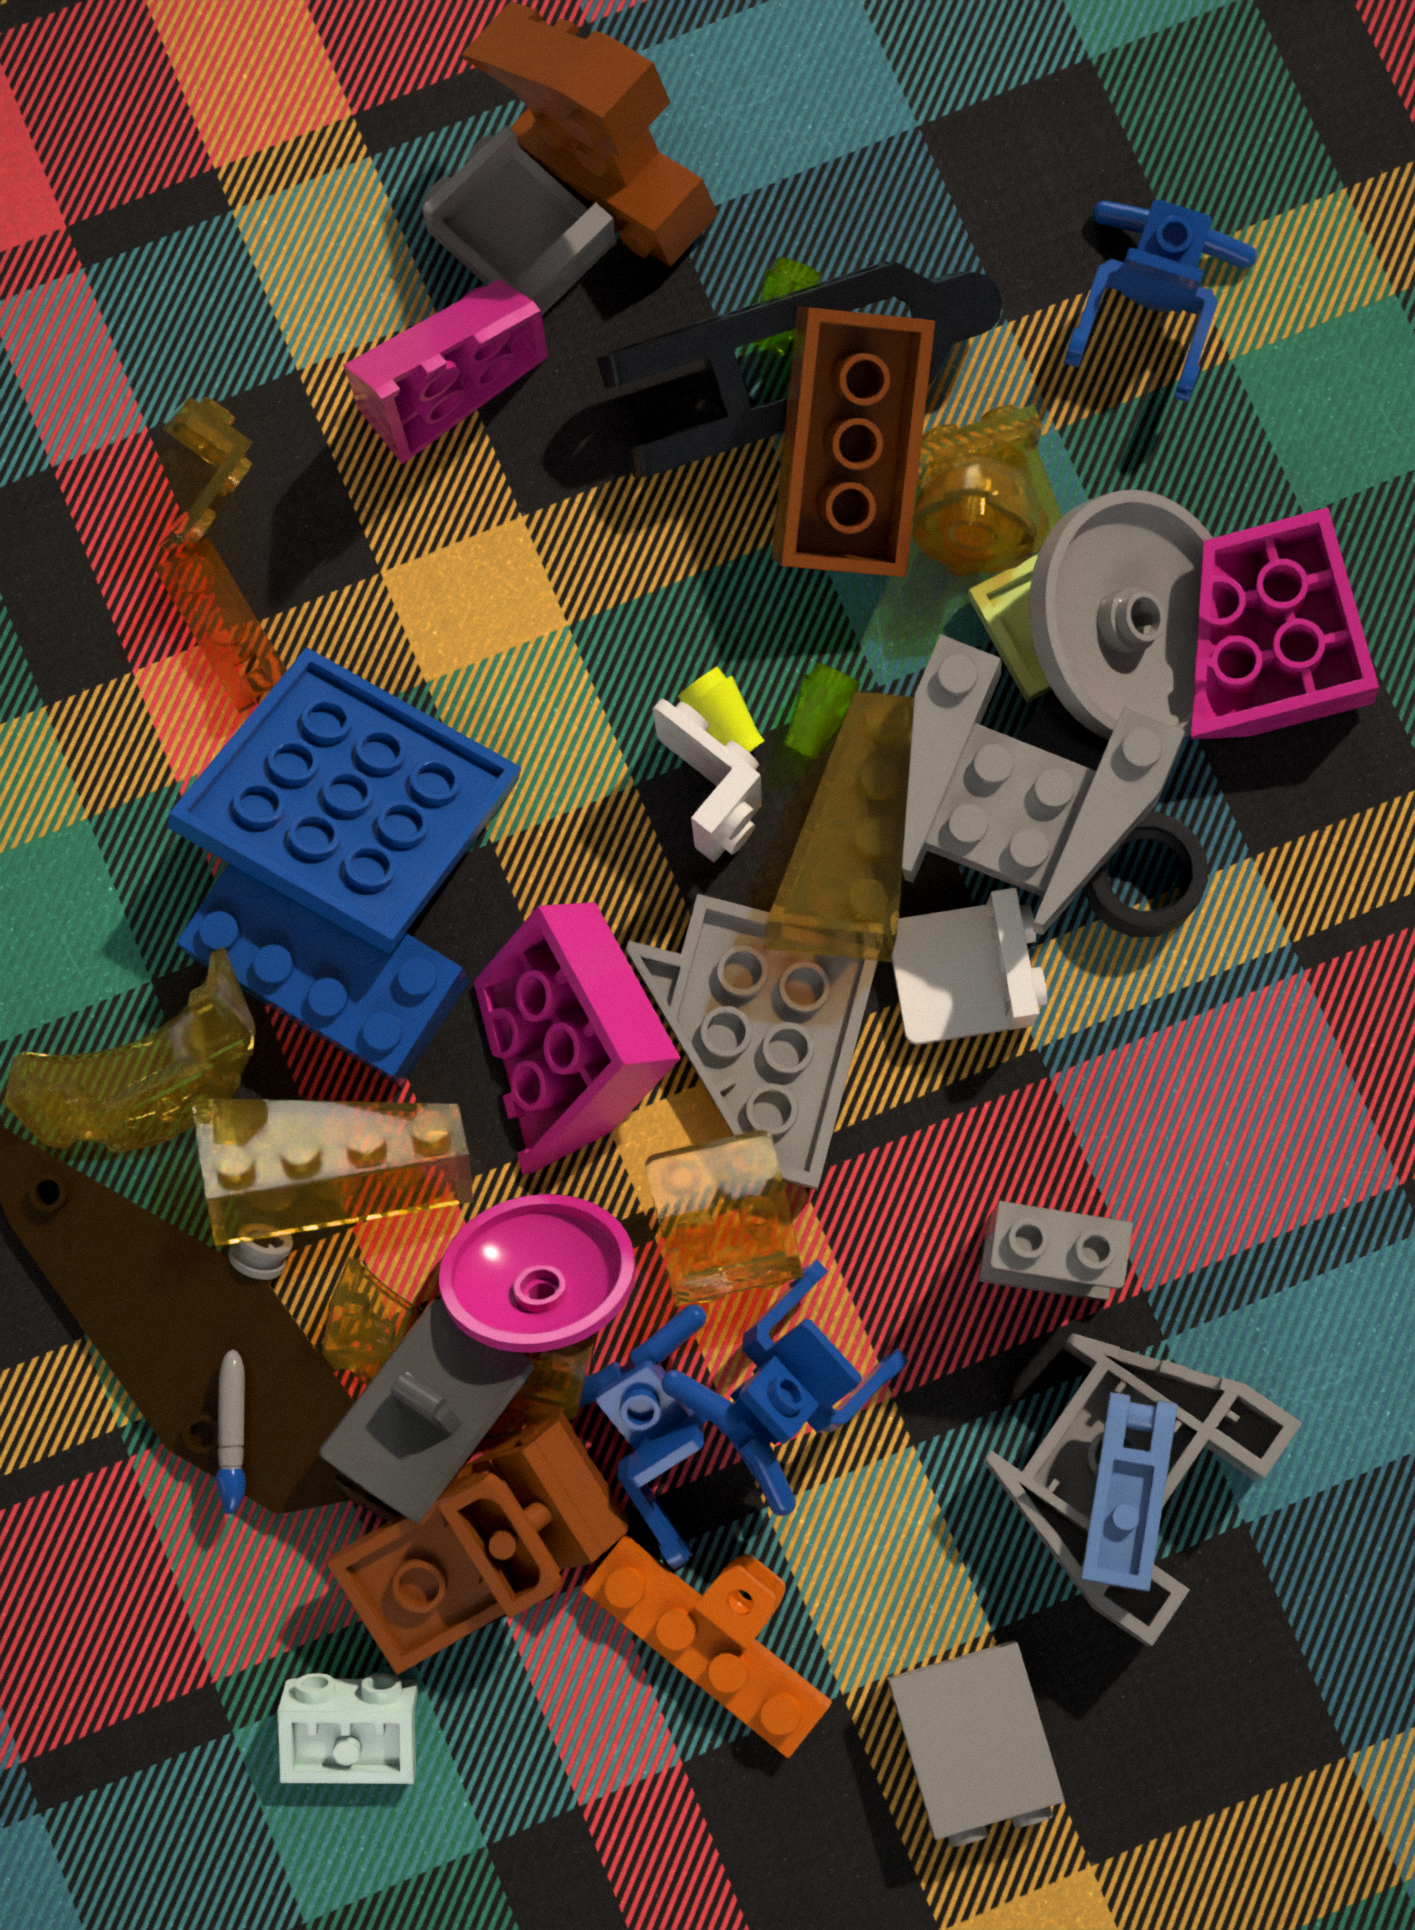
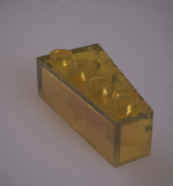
(848, 859)
(325, 1163)

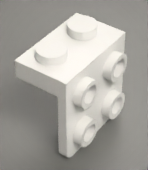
(726, 814)
(968, 971)

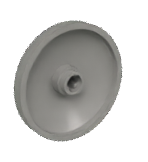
(1120, 609)

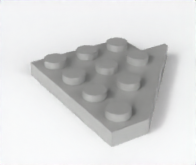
(762, 1027)

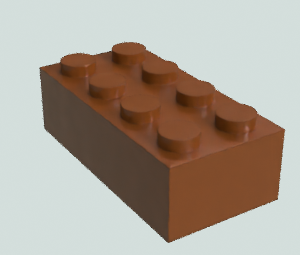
(852, 441)

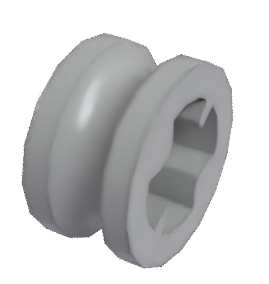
(261, 1257)

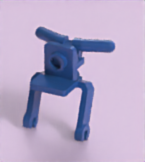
(1162, 272)
(792, 1384)
(652, 1423)

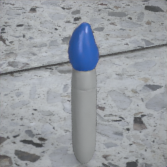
(231, 1410)

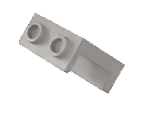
(516, 222)
(1055, 1251)
(976, 1743)

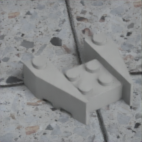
(1016, 805)
(1061, 1476)

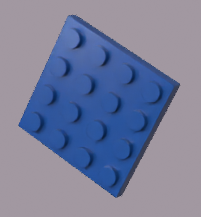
(345, 799)

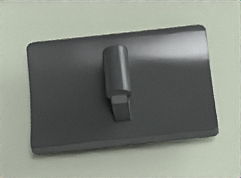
(424, 1413)

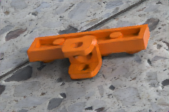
(713, 1637)

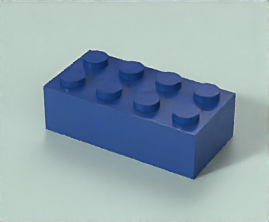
(326, 978)

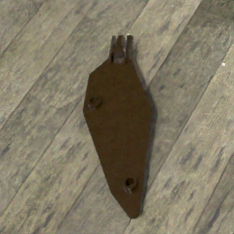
(165, 1319)

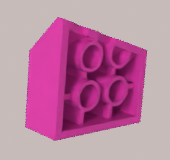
(447, 366)
(1277, 631)
(570, 1031)

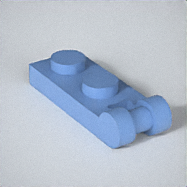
(1128, 1495)

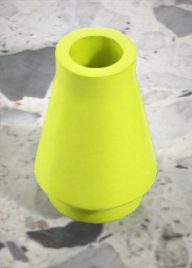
(723, 708)

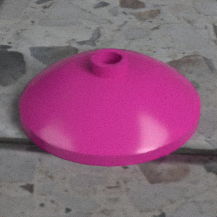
(537, 1273)

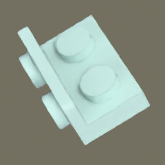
(348, 1730)

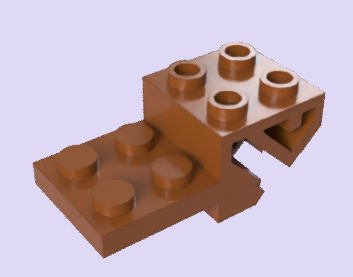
(483, 1545)

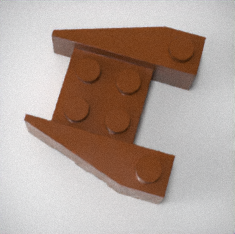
(591, 127)

